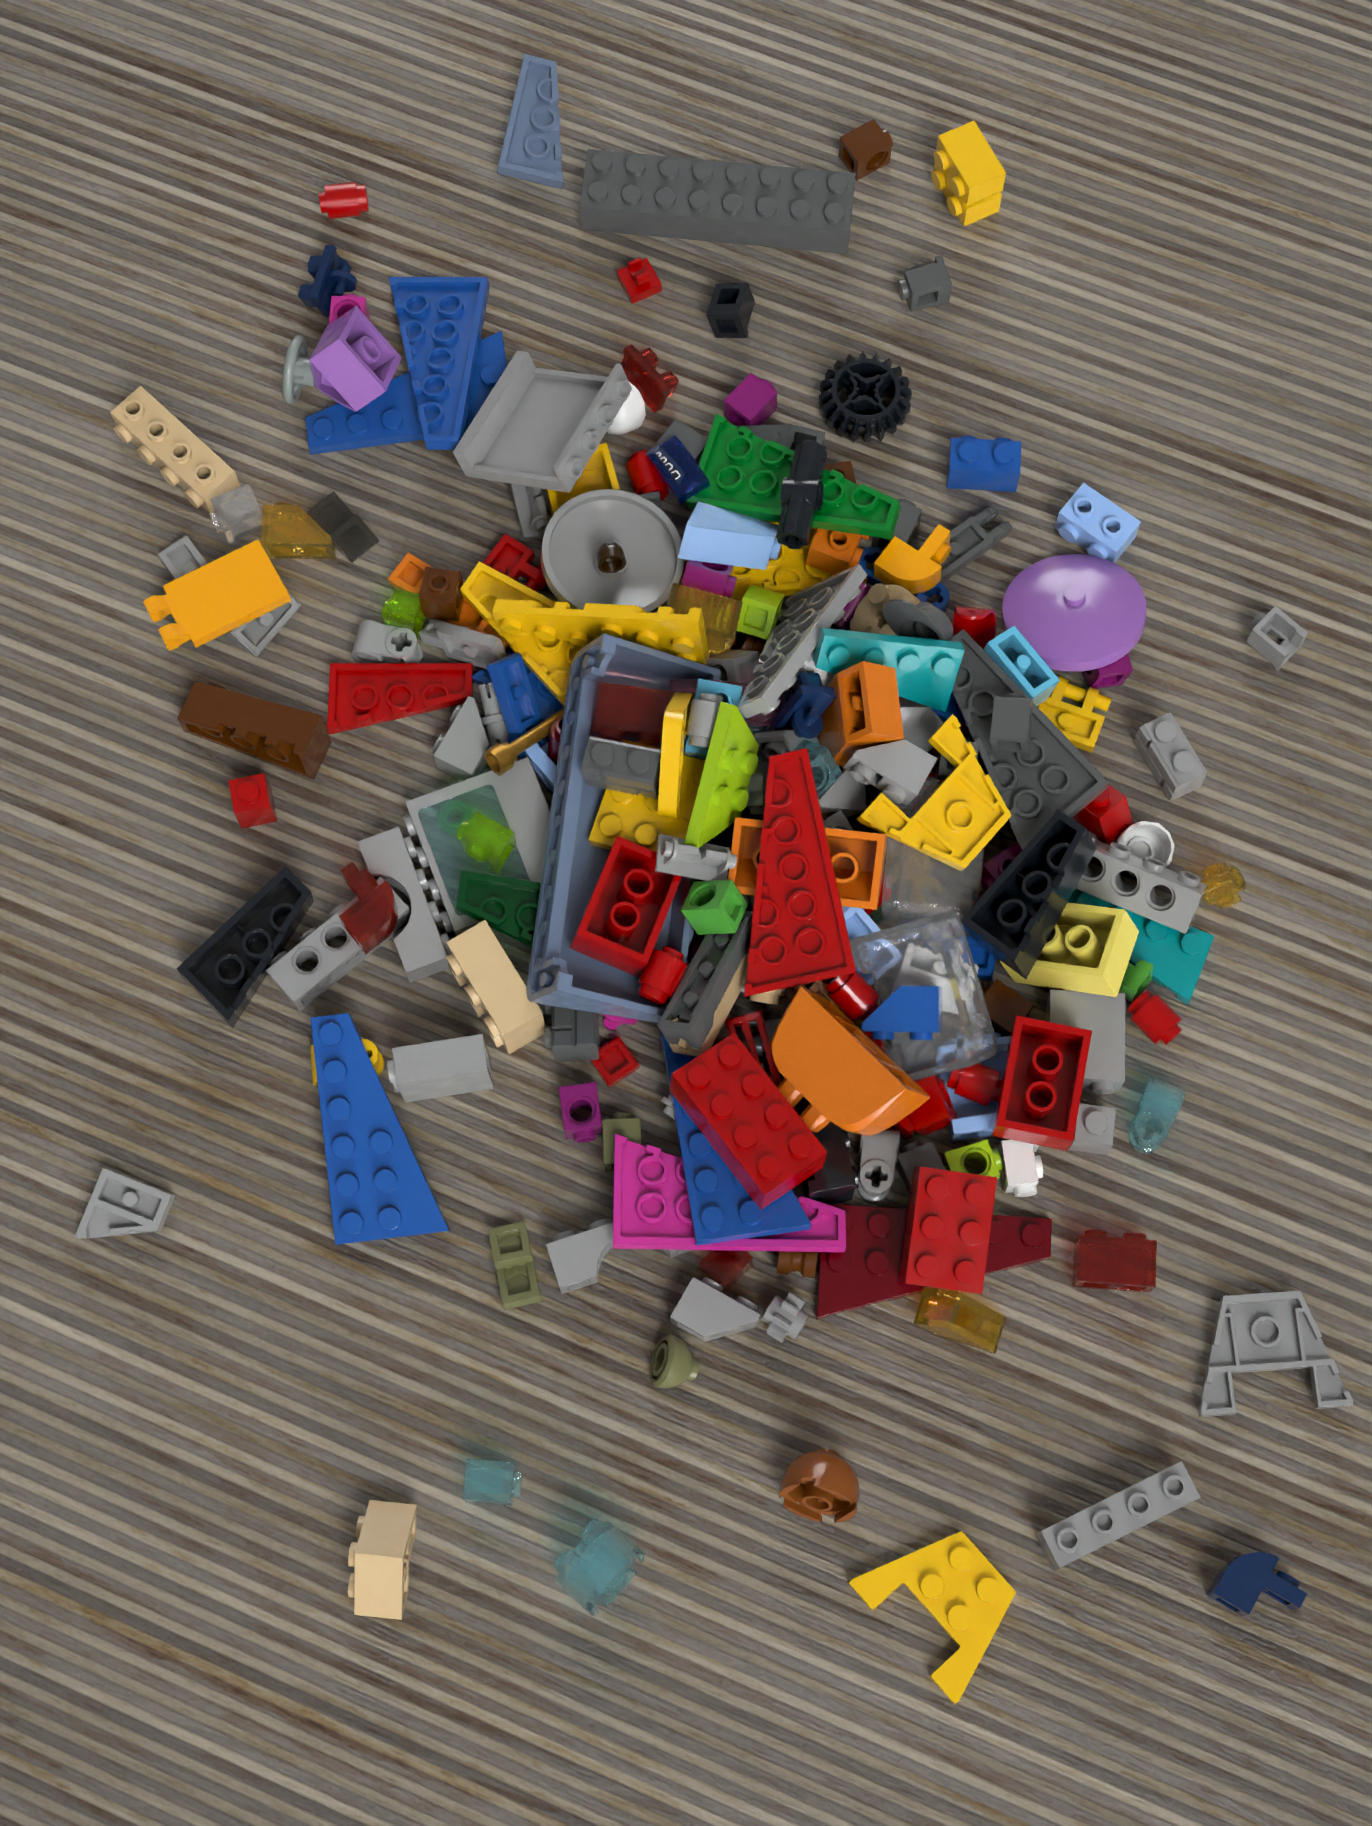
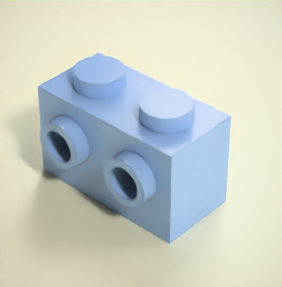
(1096, 524)

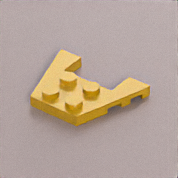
(958, 814)
(957, 1591)

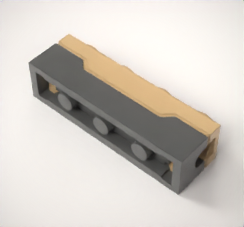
(708, 990)

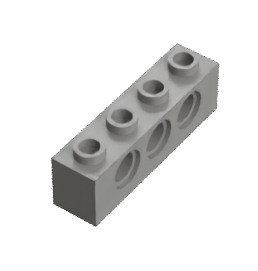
(1141, 897)
(333, 963)
(1117, 1515)

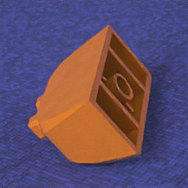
(839, 1070)

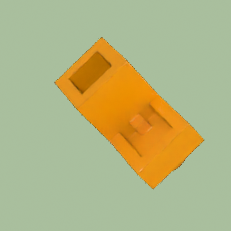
(911, 568)

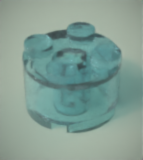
(598, 1565)

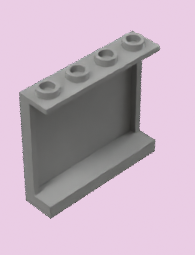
(540, 425)

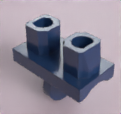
(331, 279)
(804, 706)

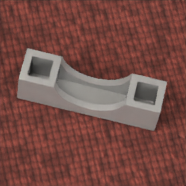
(419, 943)
(580, 1255)

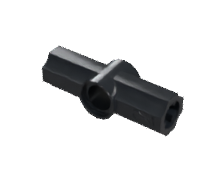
(802, 494)

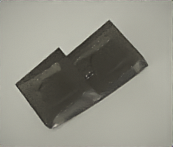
(347, 530)

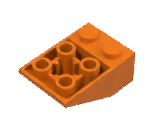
(863, 712)

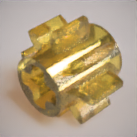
(1222, 885)

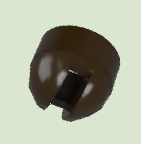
(610, 558)

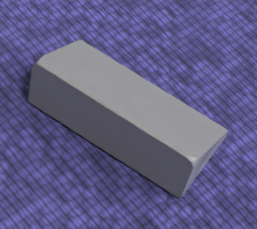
(260, 631)

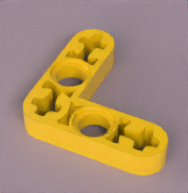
(672, 751)

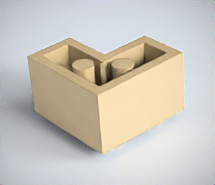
(382, 1559)

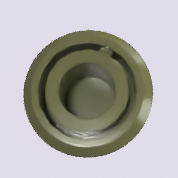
(672, 1363)

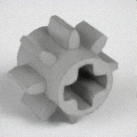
(785, 1317)

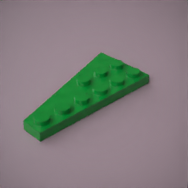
(748, 480)

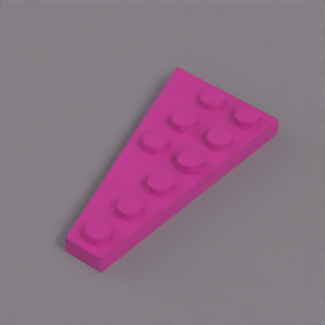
(655, 1211)

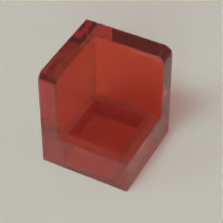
(726, 1266)

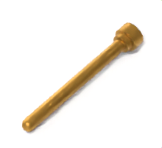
(502, 756)

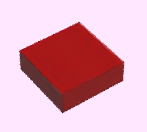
(614, 1062)

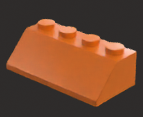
(855, 856)

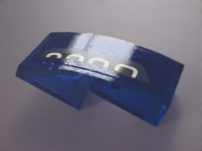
(678, 469)

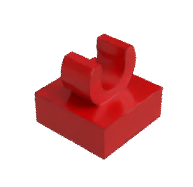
(639, 280)

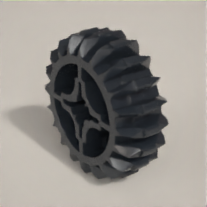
(864, 409)

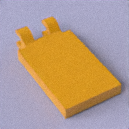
(218, 597)

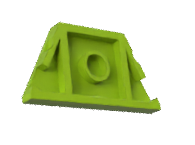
(724, 777)

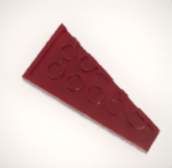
(874, 1249)

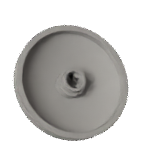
(607, 517)

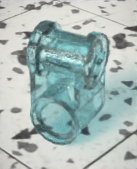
(1157, 1111)

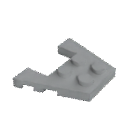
(1267, 1335)

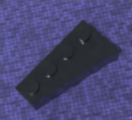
(1031, 893)
(236, 957)
(837, 1178)

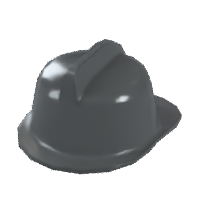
(917, 620)

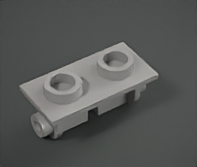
(531, 510)
(703, 863)

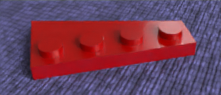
(390, 691)

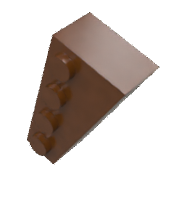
(256, 728)

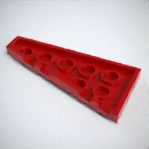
(797, 904)

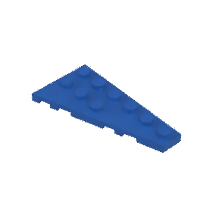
(394, 414)
(369, 1160)
(716, 1199)

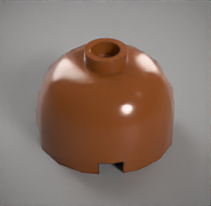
(820, 1485)

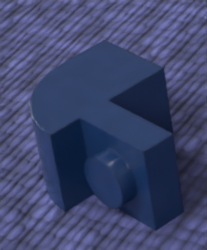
(1247, 1576)

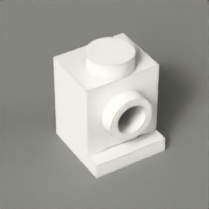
(1020, 1167)

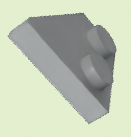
(123, 1207)

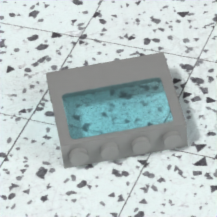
(507, 799)

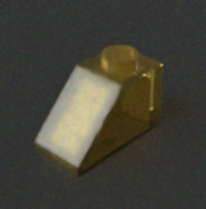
(293, 534)
(959, 1319)

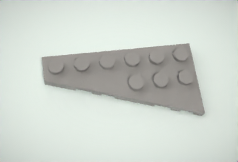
(796, 637)

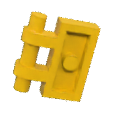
(1076, 723)

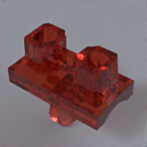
(641, 373)

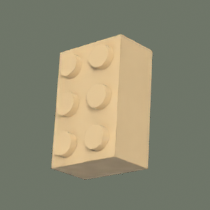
(494, 988)

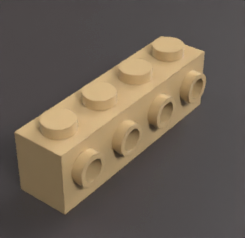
(173, 449)

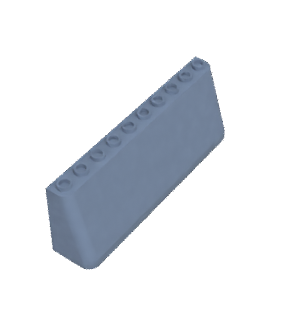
(573, 865)

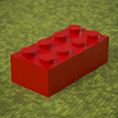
(747, 1121)

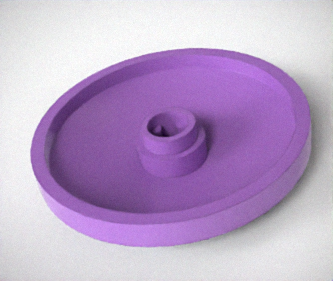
(1076, 611)

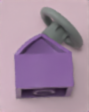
(348, 364)

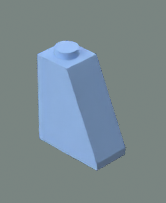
(728, 538)

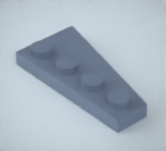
(533, 131)

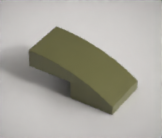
(514, 1265)

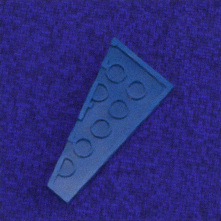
(441, 341)

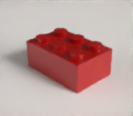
(626, 909)
(1042, 1083)
(947, 1229)

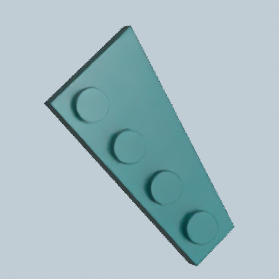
(922, 666)
(1175, 955)

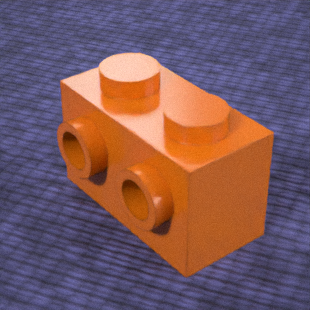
(835, 551)

